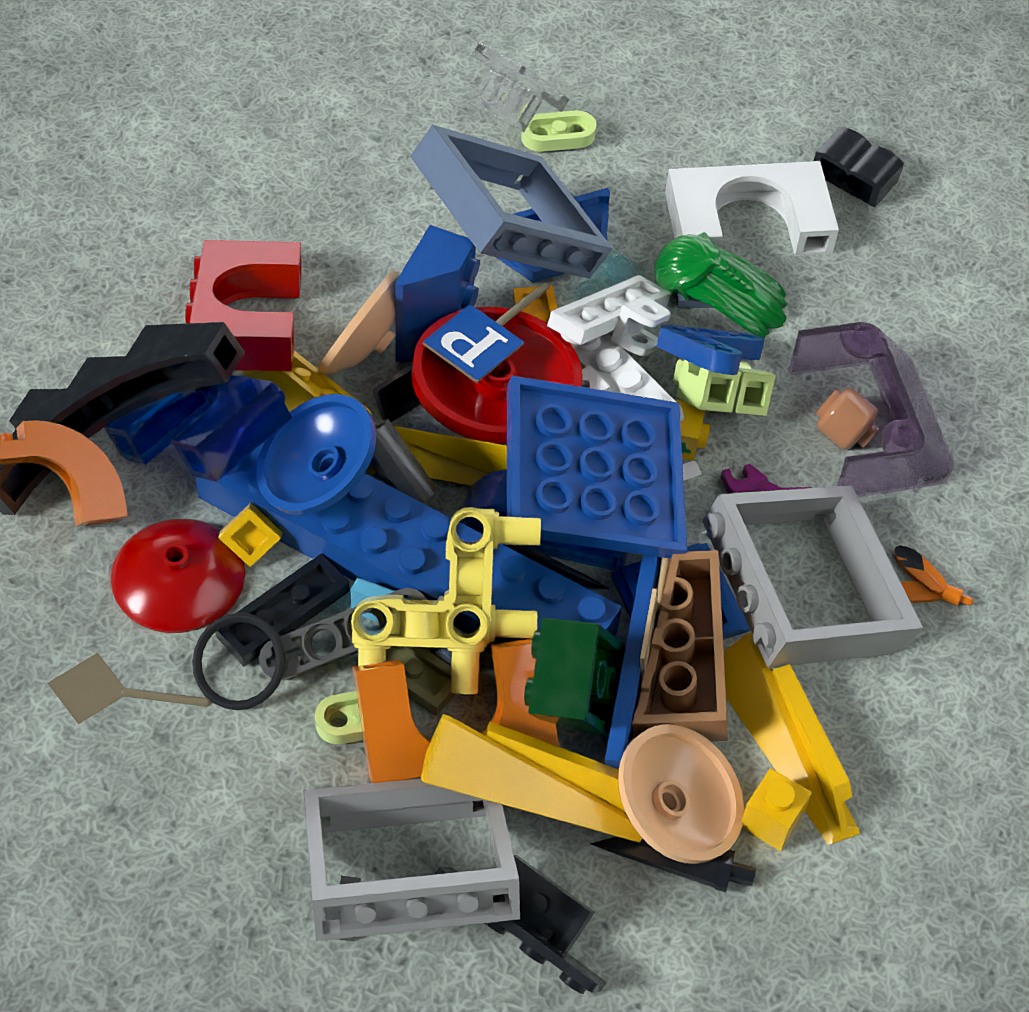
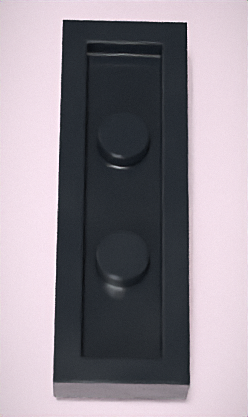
(285, 607)

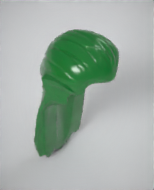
(723, 280)

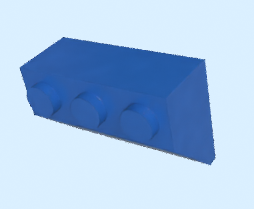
(433, 285)

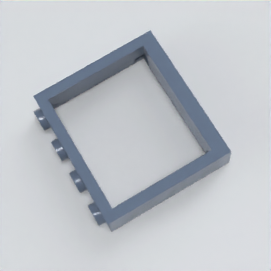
(561, 242)

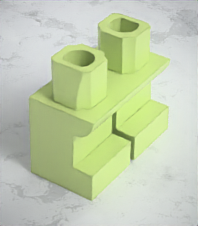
(711, 391)

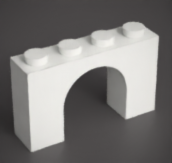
(791, 189)

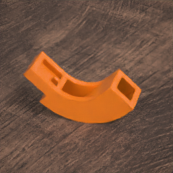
(80, 463)

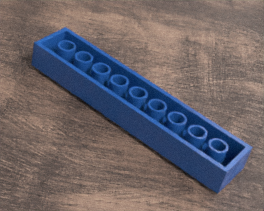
(403, 545)

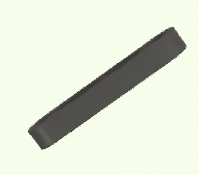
(342, 629)

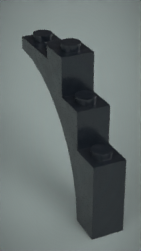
(158, 364)

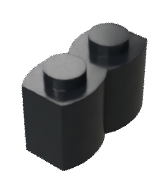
(858, 166)

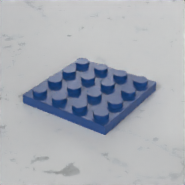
(596, 467)

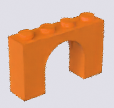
(390, 737)

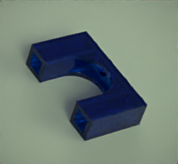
(206, 424)

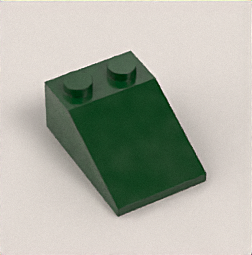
(574, 675)

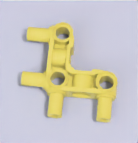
(470, 589)

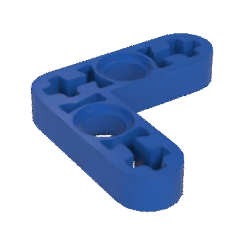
(710, 348)

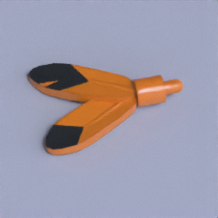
(928, 582)

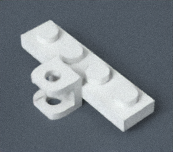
(618, 308)
(614, 370)

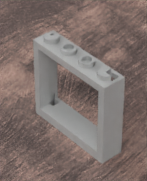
(891, 612)
(408, 901)

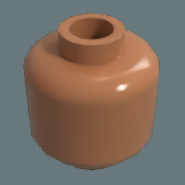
(847, 419)

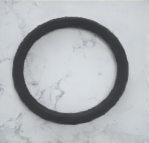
(279, 667)

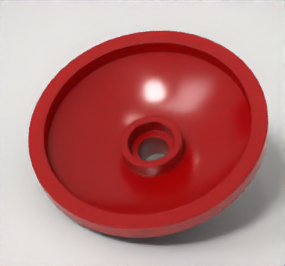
(179, 593)

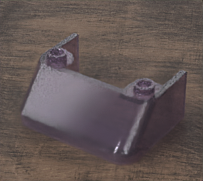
(913, 441)

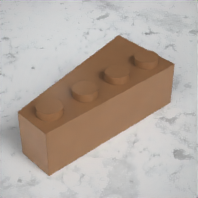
(689, 678)

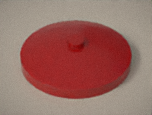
(481, 407)

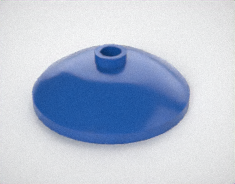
(317, 455)

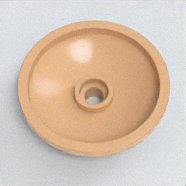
(366, 331)
(696, 784)

